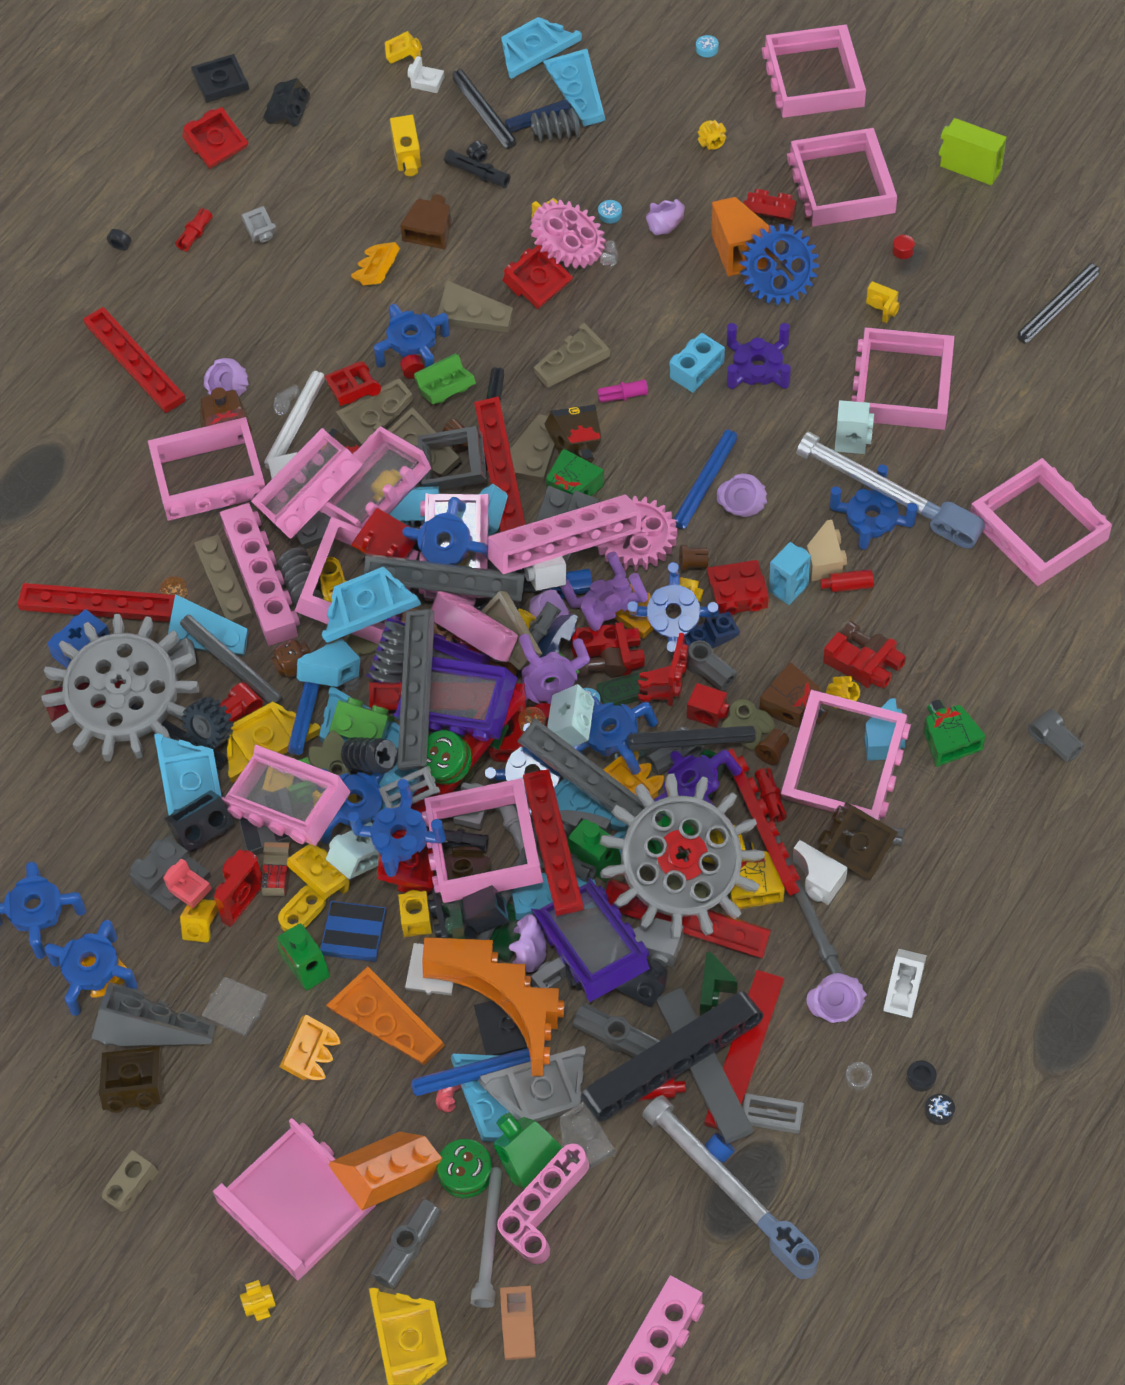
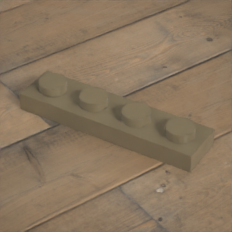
(223, 579)

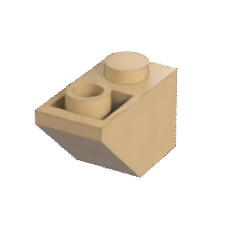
(826, 552)

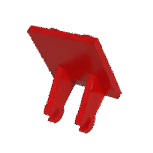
(383, 536)
(666, 681)

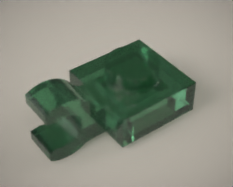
(454, 923)

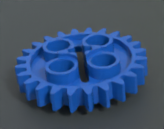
(794, 248)

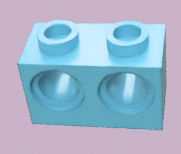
(696, 362)
(789, 573)

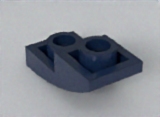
(560, 630)
(714, 631)

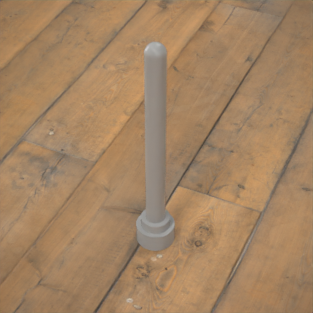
(483, 1293)

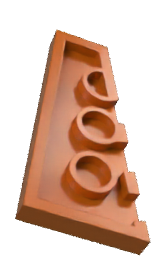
(384, 1015)

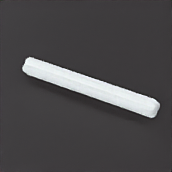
(296, 416)

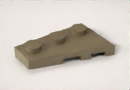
(474, 310)
(574, 356)
(371, 412)
(413, 425)
(533, 452)
(505, 612)

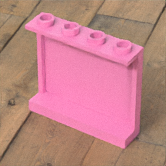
(292, 1201)

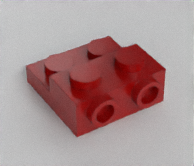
(214, 137)
(778, 207)
(536, 276)
(738, 587)
(412, 873)
(241, 886)

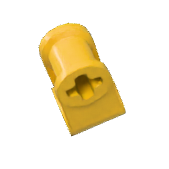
(328, 581)

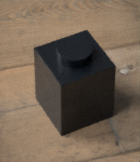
(485, 909)

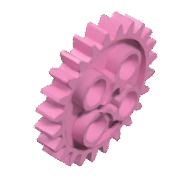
(567, 234)
(654, 542)

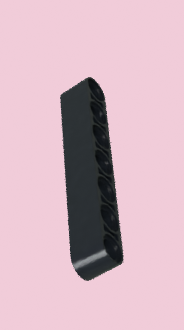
(671, 1056)

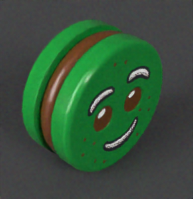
(448, 757)
(464, 1168)

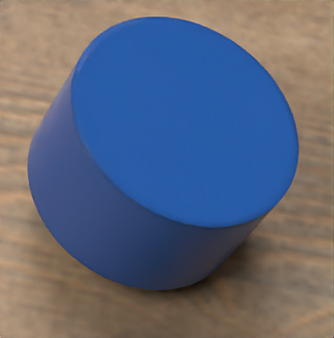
(719, 1148)

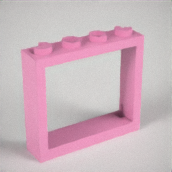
(809, 41)
(835, 145)
(913, 344)
(198, 442)
(1019, 551)
(318, 608)
(894, 755)
(477, 800)

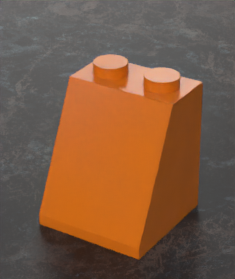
(731, 229)

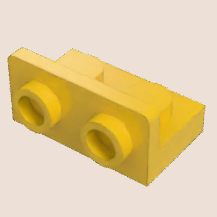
(317, 872)

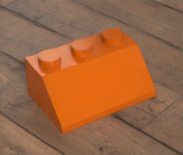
(386, 1168)

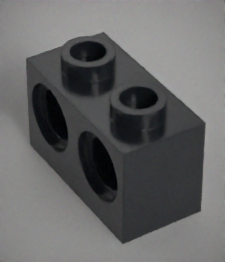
(197, 814)

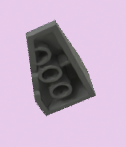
(132, 1020)

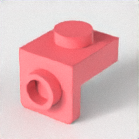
(186, 884)

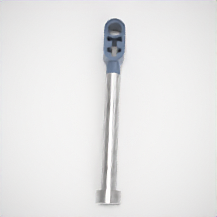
(947, 520)
(660, 1113)

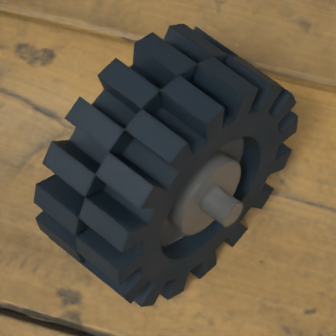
(207, 722)

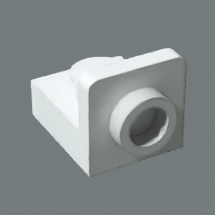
(425, 77)

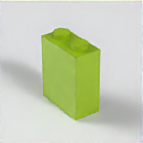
(972, 151)

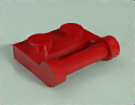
(345, 386)

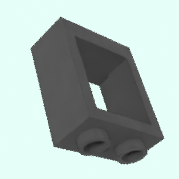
(468, 435)

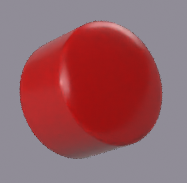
(903, 246)
(411, 365)

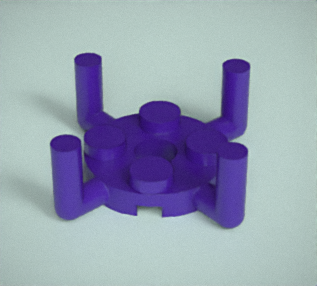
(758, 350)
(700, 767)

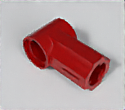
(241, 701)

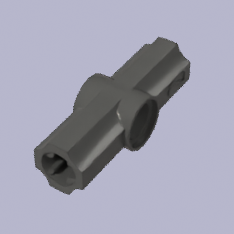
(602, 1025)
(397, 1258)

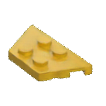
(265, 727)
(408, 1337)

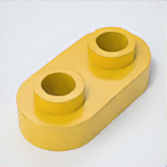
(300, 910)

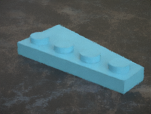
(577, 84)

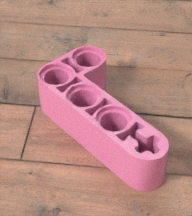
(459, 616)
(549, 1200)

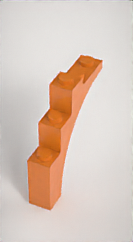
(477, 967)

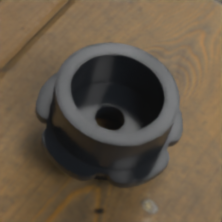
(477, 151)

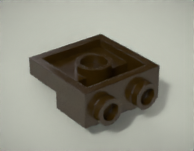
(856, 840)
(130, 1079)

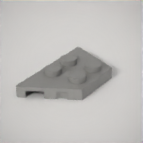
(539, 1095)

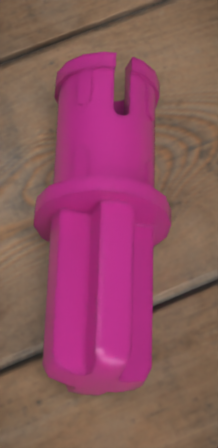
(623, 391)

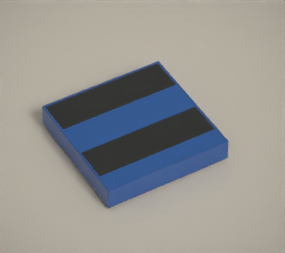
(353, 931)

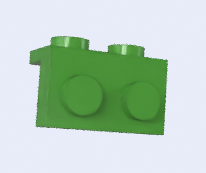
(443, 379)
(358, 721)

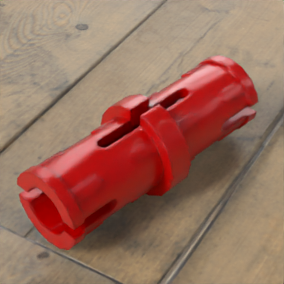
(194, 229)
(771, 794)

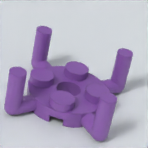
(607, 596)
(550, 666)

